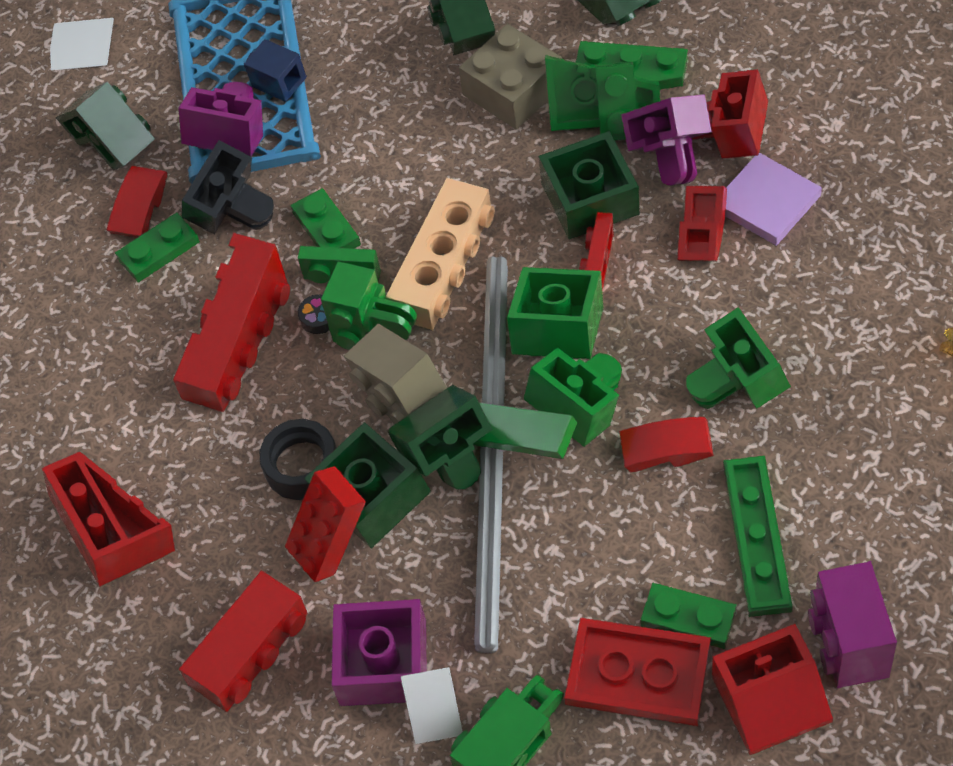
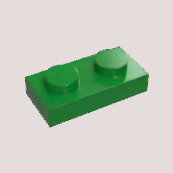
(615, 96)
(324, 221)
(157, 247)
(319, 262)
(688, 614)

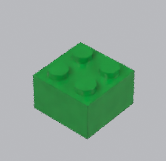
(555, 311)

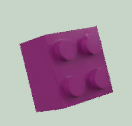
(852, 625)
(375, 648)

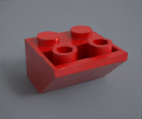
(771, 689)

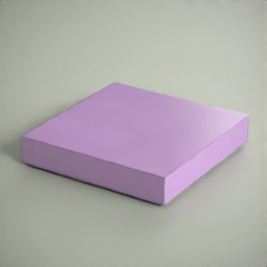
(769, 198)

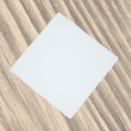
(81, 44)

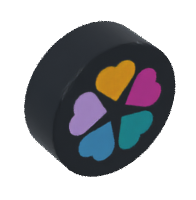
(312, 315)

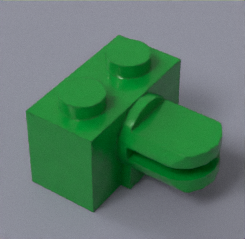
(358, 303)
(738, 363)
(577, 390)

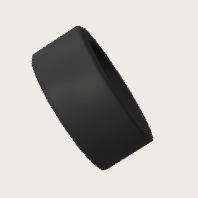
(284, 436)

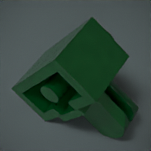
(443, 436)

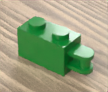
(508, 728)

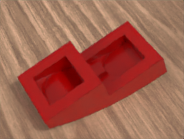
(135, 201)
(703, 223)
(671, 440)

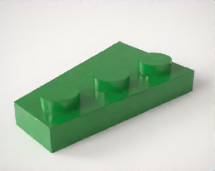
(649, 62)
(575, 98)

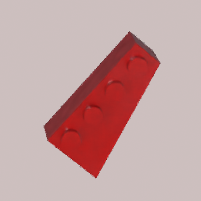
(233, 324)

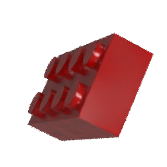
(324, 523)

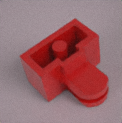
(737, 114)

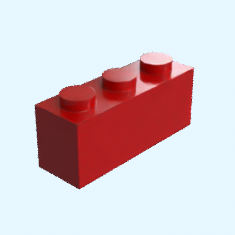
(244, 641)

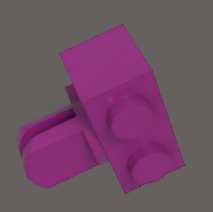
(222, 115)
(669, 131)

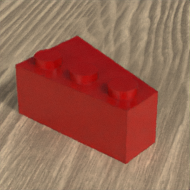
(105, 521)

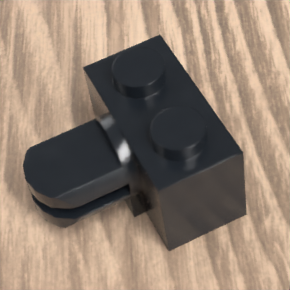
(223, 191)

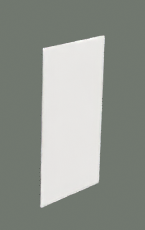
(432, 705)

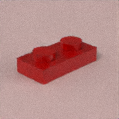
(599, 244)

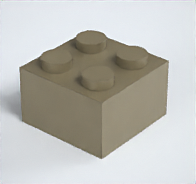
(507, 76)
(393, 374)

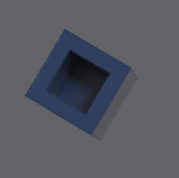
(275, 70)

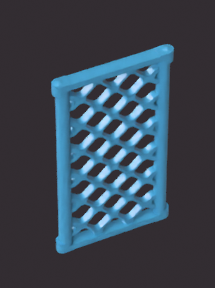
(193, 73)

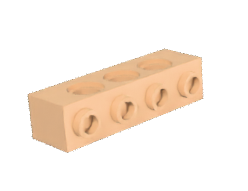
(449, 229)

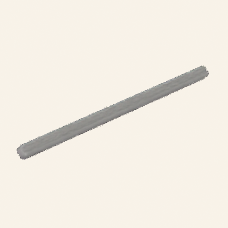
(491, 462)

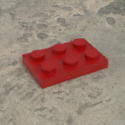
(638, 671)

